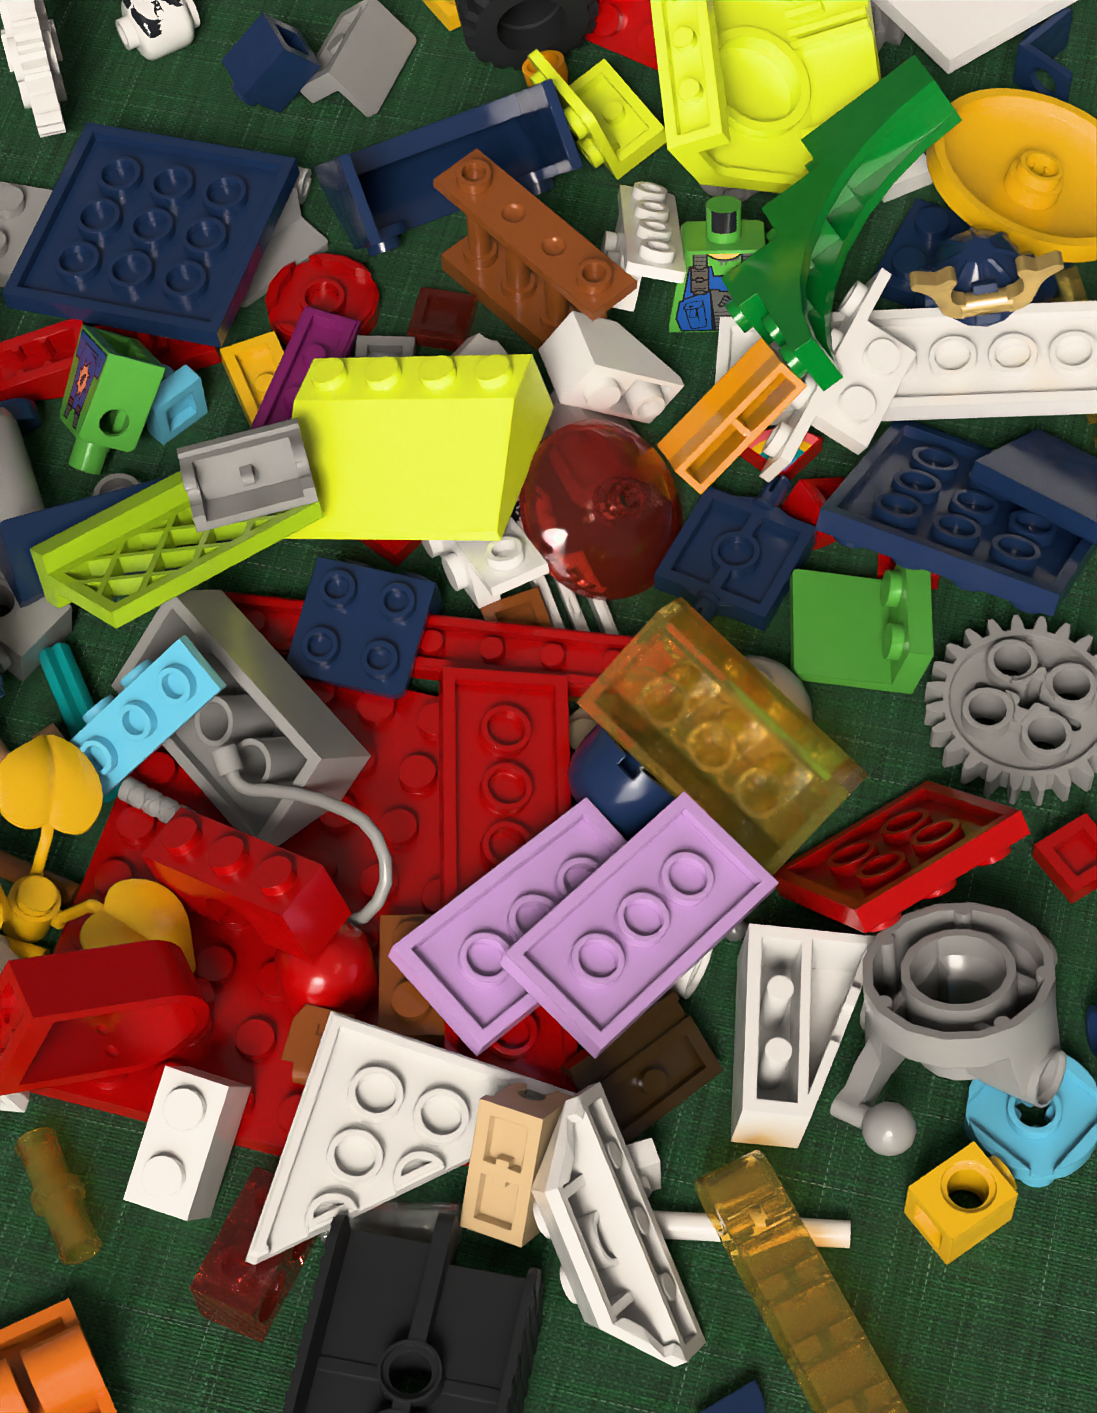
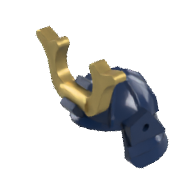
(982, 277)

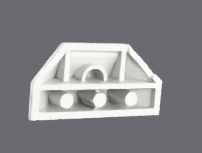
(609, 1235)

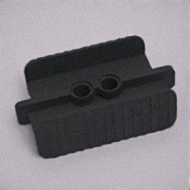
(404, 1308)

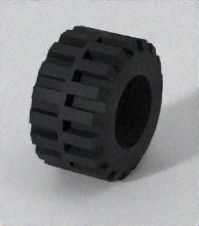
(514, 28)

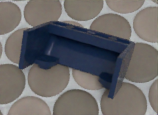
(391, 182)

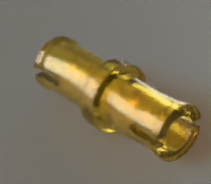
(58, 1196)

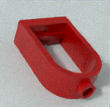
(97, 1013)

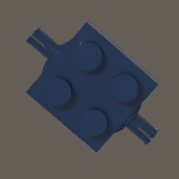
(737, 555)

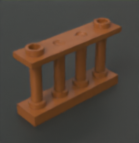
(523, 255)

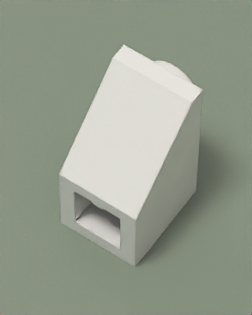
(607, 369)

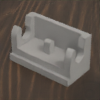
(246, 475)

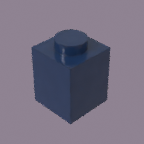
(270, 63)

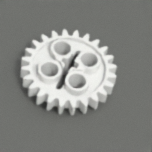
(34, 56)

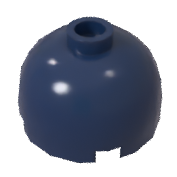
(615, 783)

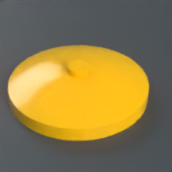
(1022, 170)

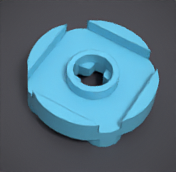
(1035, 1152)

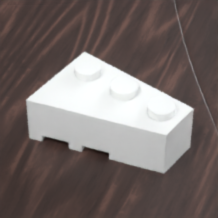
(789, 1023)

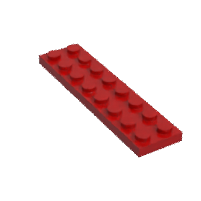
(498, 789)

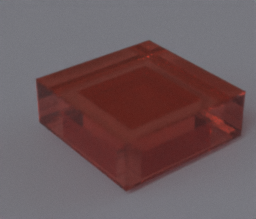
(442, 318)

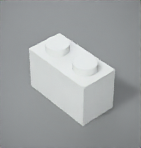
(187, 1143)

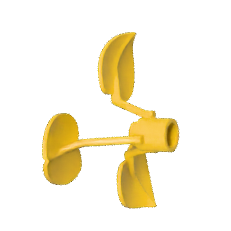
(58, 788)

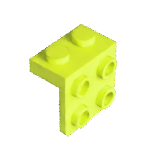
(604, 116)

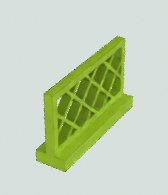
(141, 535)

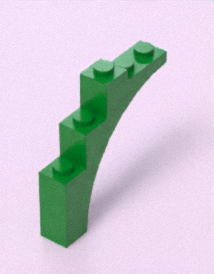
(855, 161)

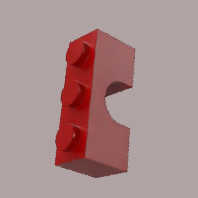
(276, 890)

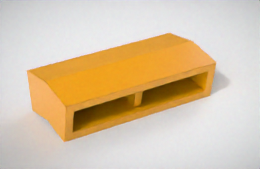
(731, 416)

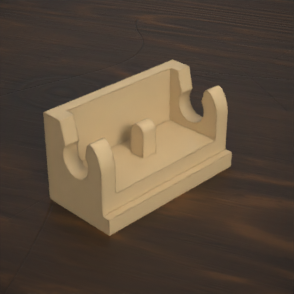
(505, 1160)

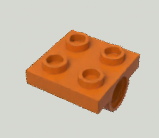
(50, 1366)

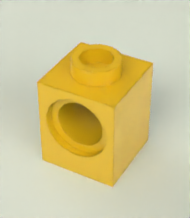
(953, 1228)

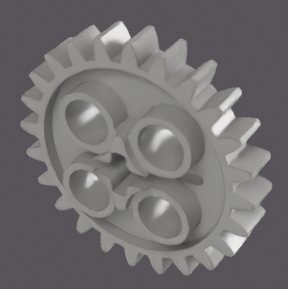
(1005, 751)

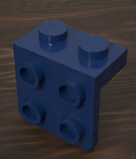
(362, 627)

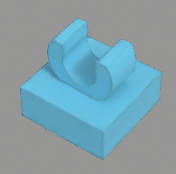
(176, 404)

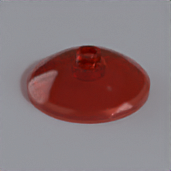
(577, 514)

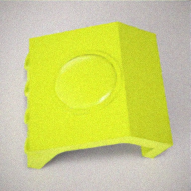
(756, 80)

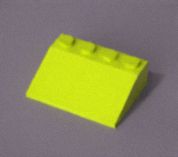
(419, 444)

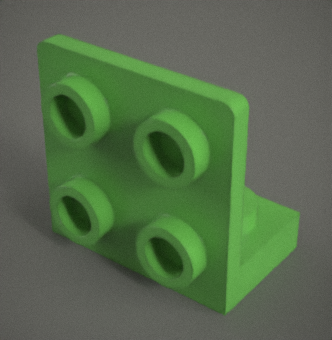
(861, 628)

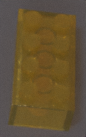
(721, 735)

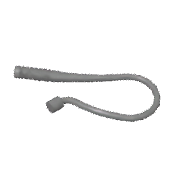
(229, 764)

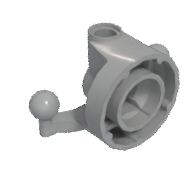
(964, 997)

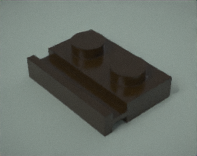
(648, 1066)

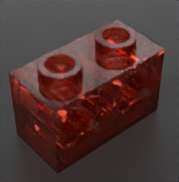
(239, 1292)

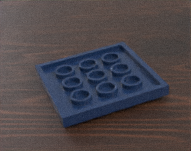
(152, 234)
(925, 513)

